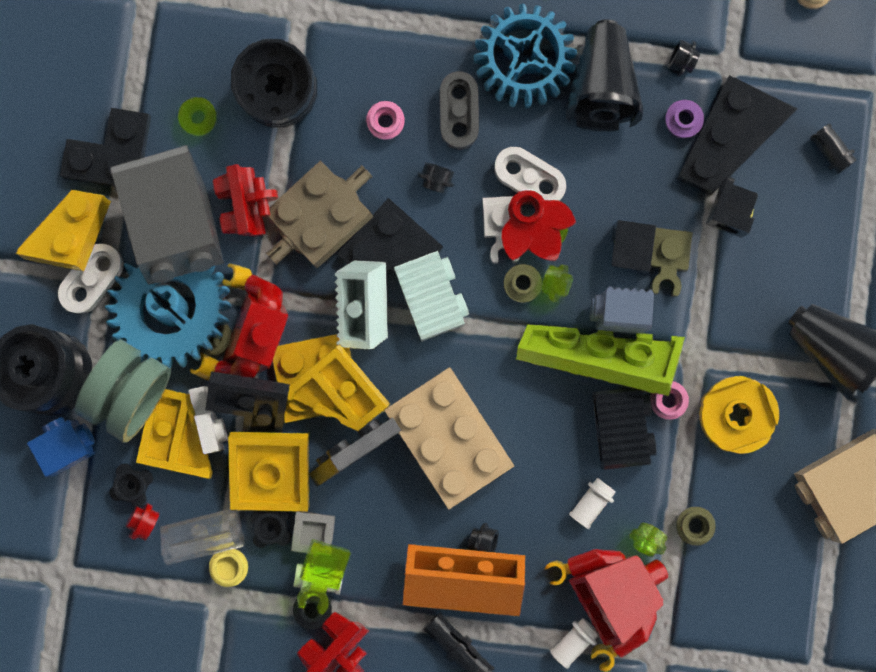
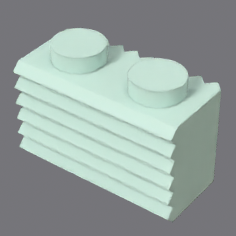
(431, 296)
(362, 304)

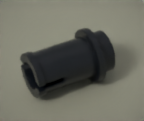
(833, 149)

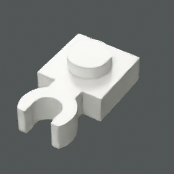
(495, 217)
(210, 429)

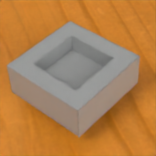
(312, 526)

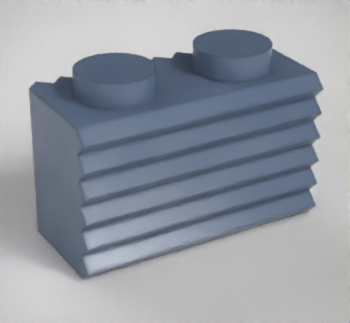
(623, 310)

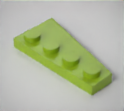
(621, 361)

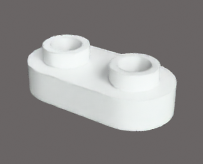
(531, 174)
(92, 280)

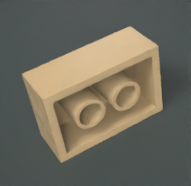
(449, 438)

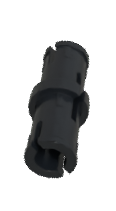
(456, 645)

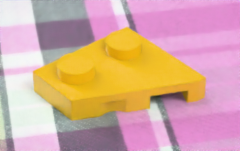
(67, 232)
(339, 390)
(172, 437)

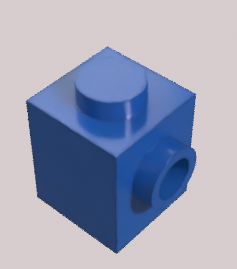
(62, 446)

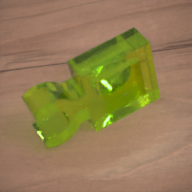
(322, 569)

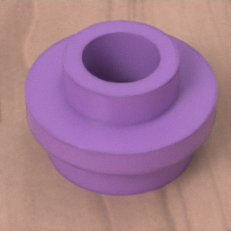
(682, 130)

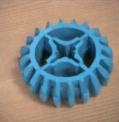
(541, 28)

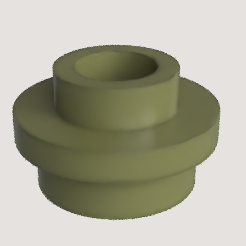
(514, 292)
(706, 531)

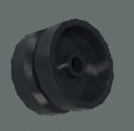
(42, 370)

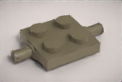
(319, 214)

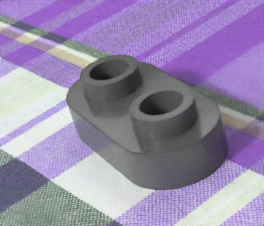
(459, 111)

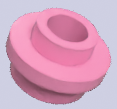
(379, 110)
(677, 409)

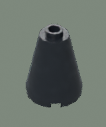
(605, 81)
(837, 347)

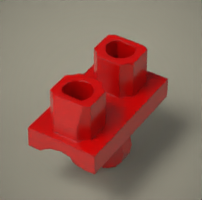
(248, 199)
(346, 637)

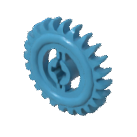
(193, 334)

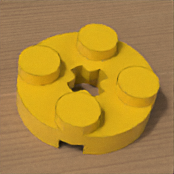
(758, 425)

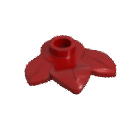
(538, 232)

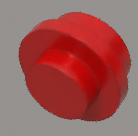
(142, 522)

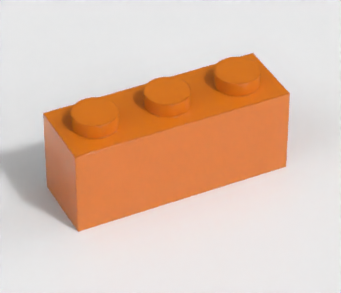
(464, 580)

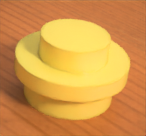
(228, 568)

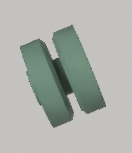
(122, 390)

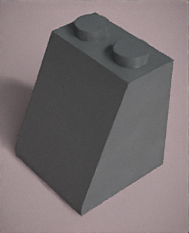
(167, 215)

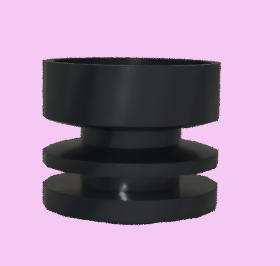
(269, 61)

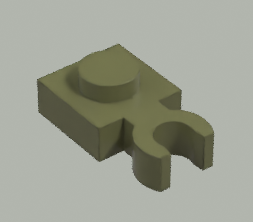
(670, 255)

